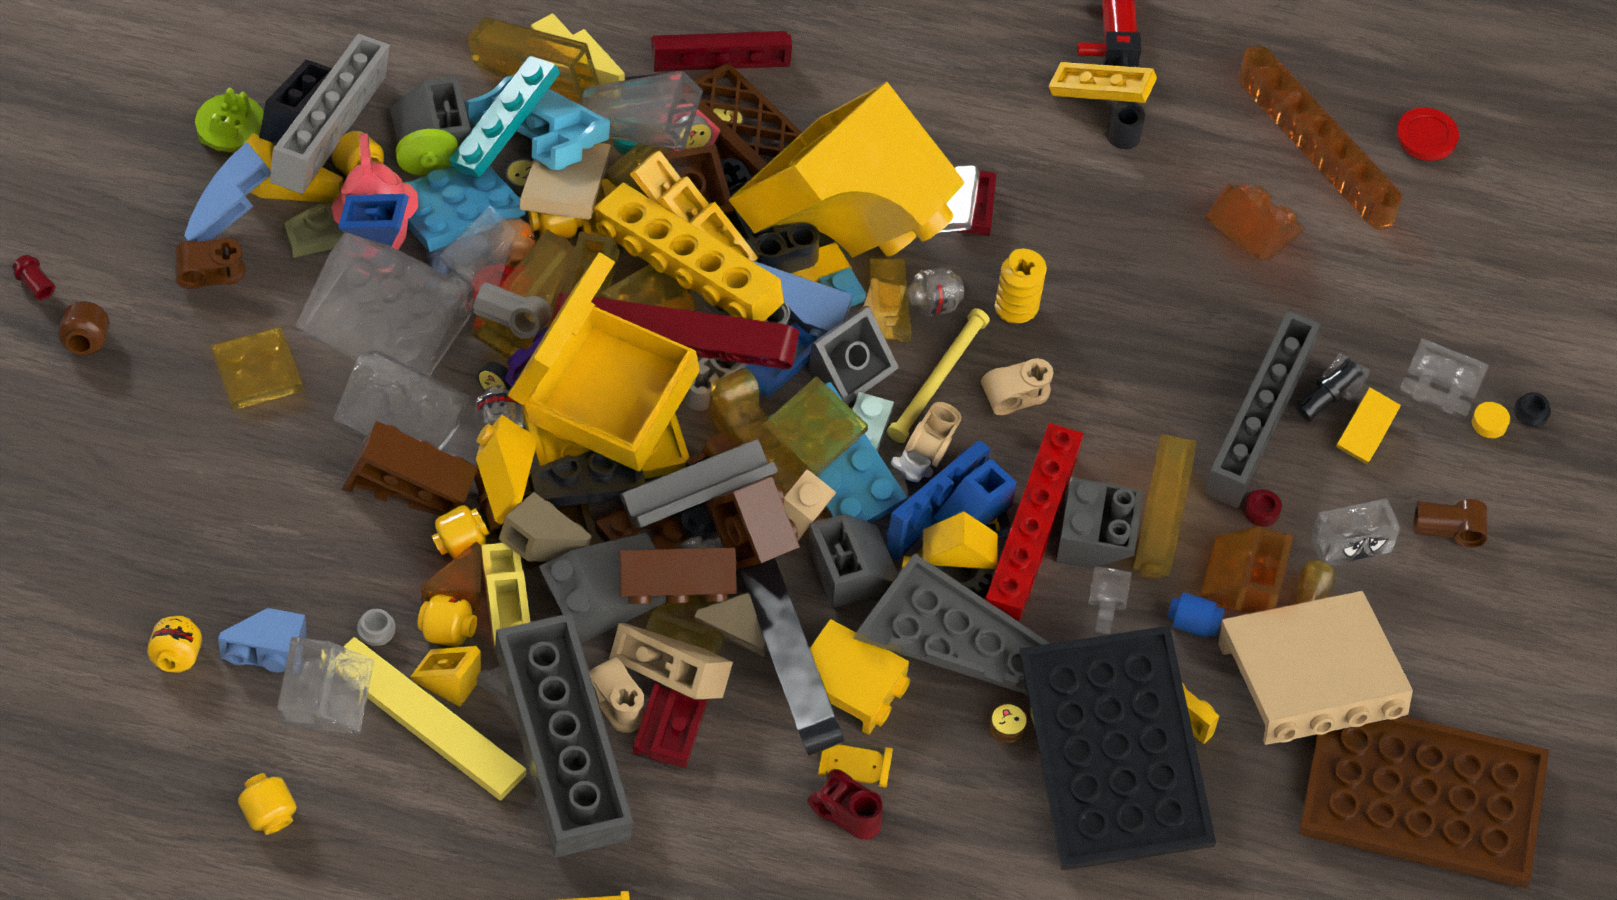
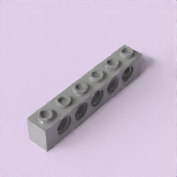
(329, 113)

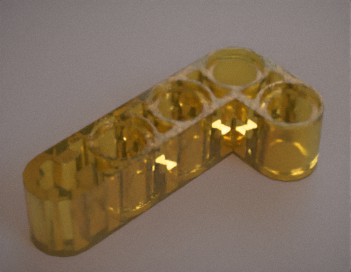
(737, 411)

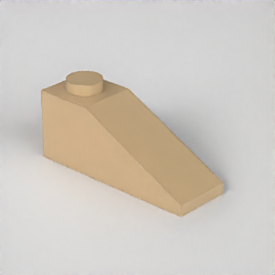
(672, 662)

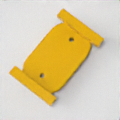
(859, 763)

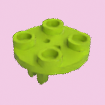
(234, 110)

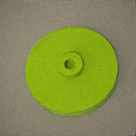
(426, 151)

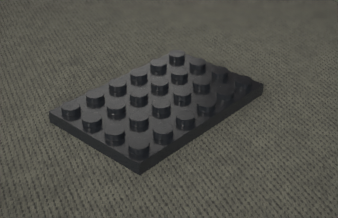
(1116, 748)

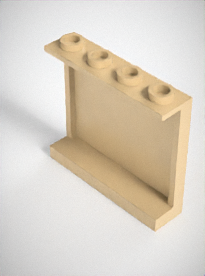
(1317, 666)

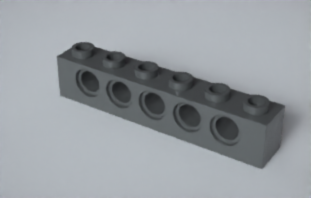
(1262, 409)

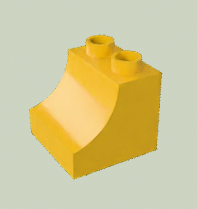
(858, 177)

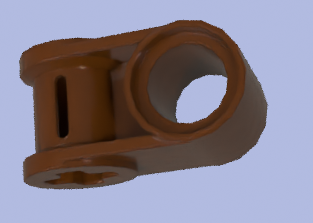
(206, 263)

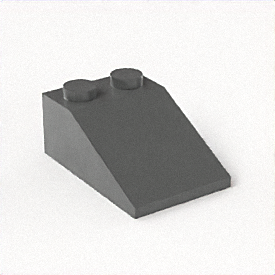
(588, 586)

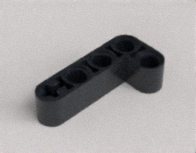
(783, 248)

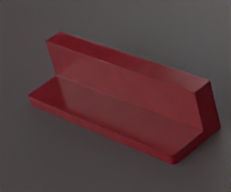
(716, 49)

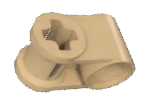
(1016, 388)
(935, 432)
(618, 695)

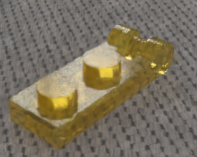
(890, 298)

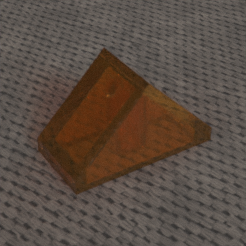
(458, 578)

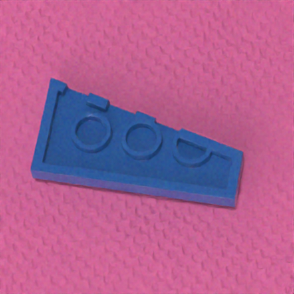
(919, 510)

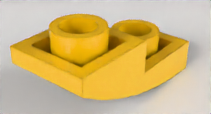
(1368, 426)

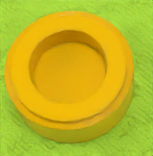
(1490, 420)

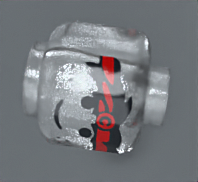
(936, 291)
(495, 403)

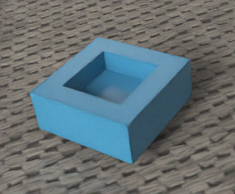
(845, 281)

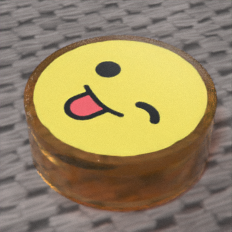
(1008, 722)

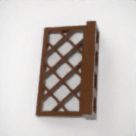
(728, 142)

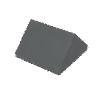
(852, 356)

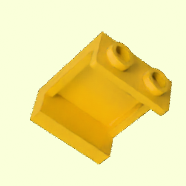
(859, 675)

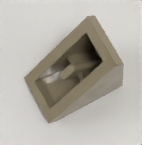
(735, 620)

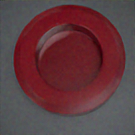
(1262, 508)

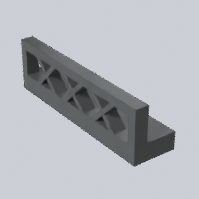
(696, 484)

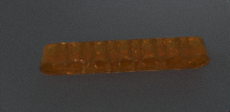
(1319, 137)

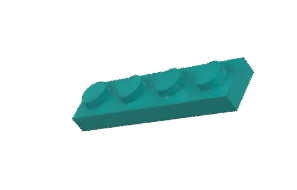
(504, 116)

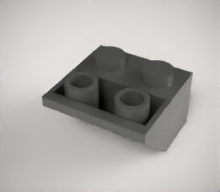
(432, 106)
(1098, 523)
(850, 559)

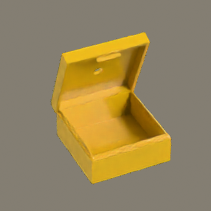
(604, 377)

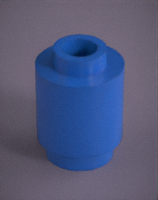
(1195, 615)

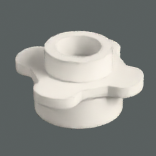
(912, 466)

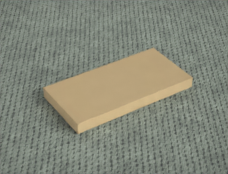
(570, 190)

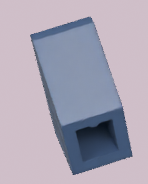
(262, 639)

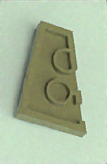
(312, 231)

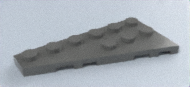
(948, 626)

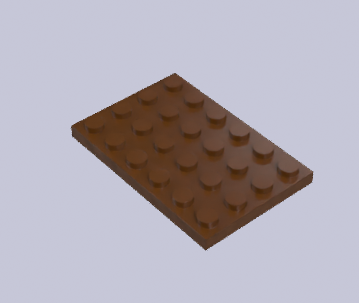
(1428, 796)

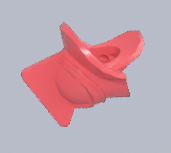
(372, 179)

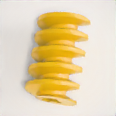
(1020, 286)

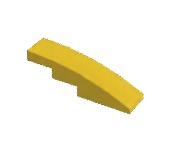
(682, 198)

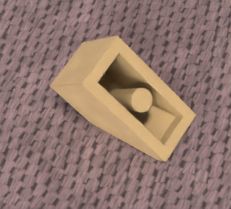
(807, 501)

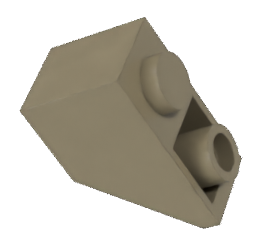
(541, 531)

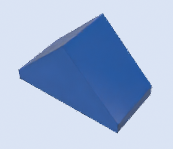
(374, 216)

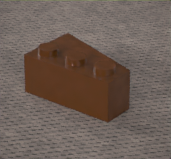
(410, 470)
(677, 574)

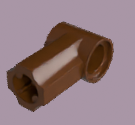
(1463, 521)

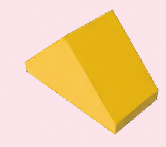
(960, 543)
(449, 672)

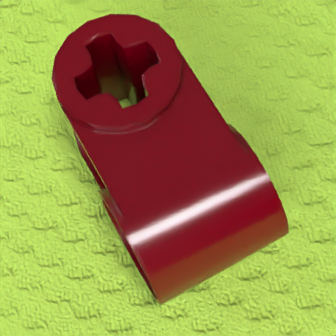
(842, 801)

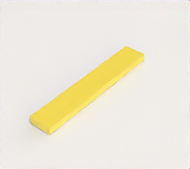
(440, 727)

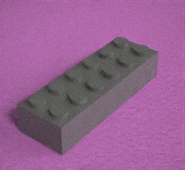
(563, 735)

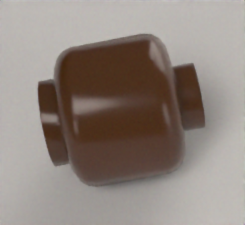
(83, 328)

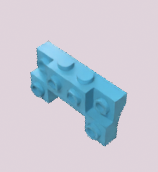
(555, 125)

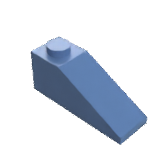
(812, 304)

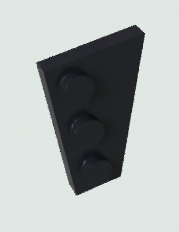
(583, 479)

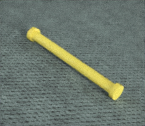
(976, 320)

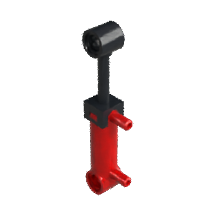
(1120, 48)

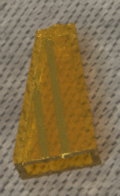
(506, 46)
(538, 274)
(1164, 506)

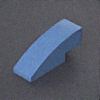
(226, 194)

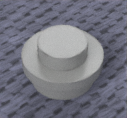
(376, 627)

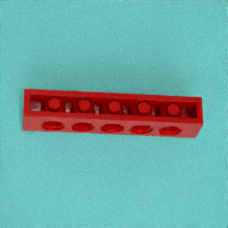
(1035, 520)

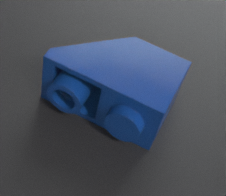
(981, 494)

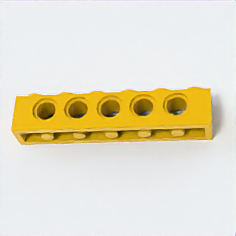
(688, 255)

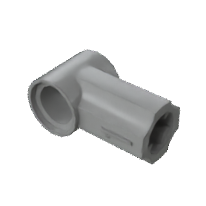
(509, 310)

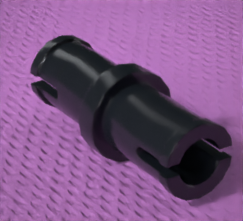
(1328, 389)

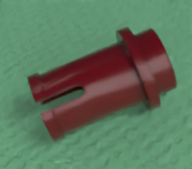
(29, 271)

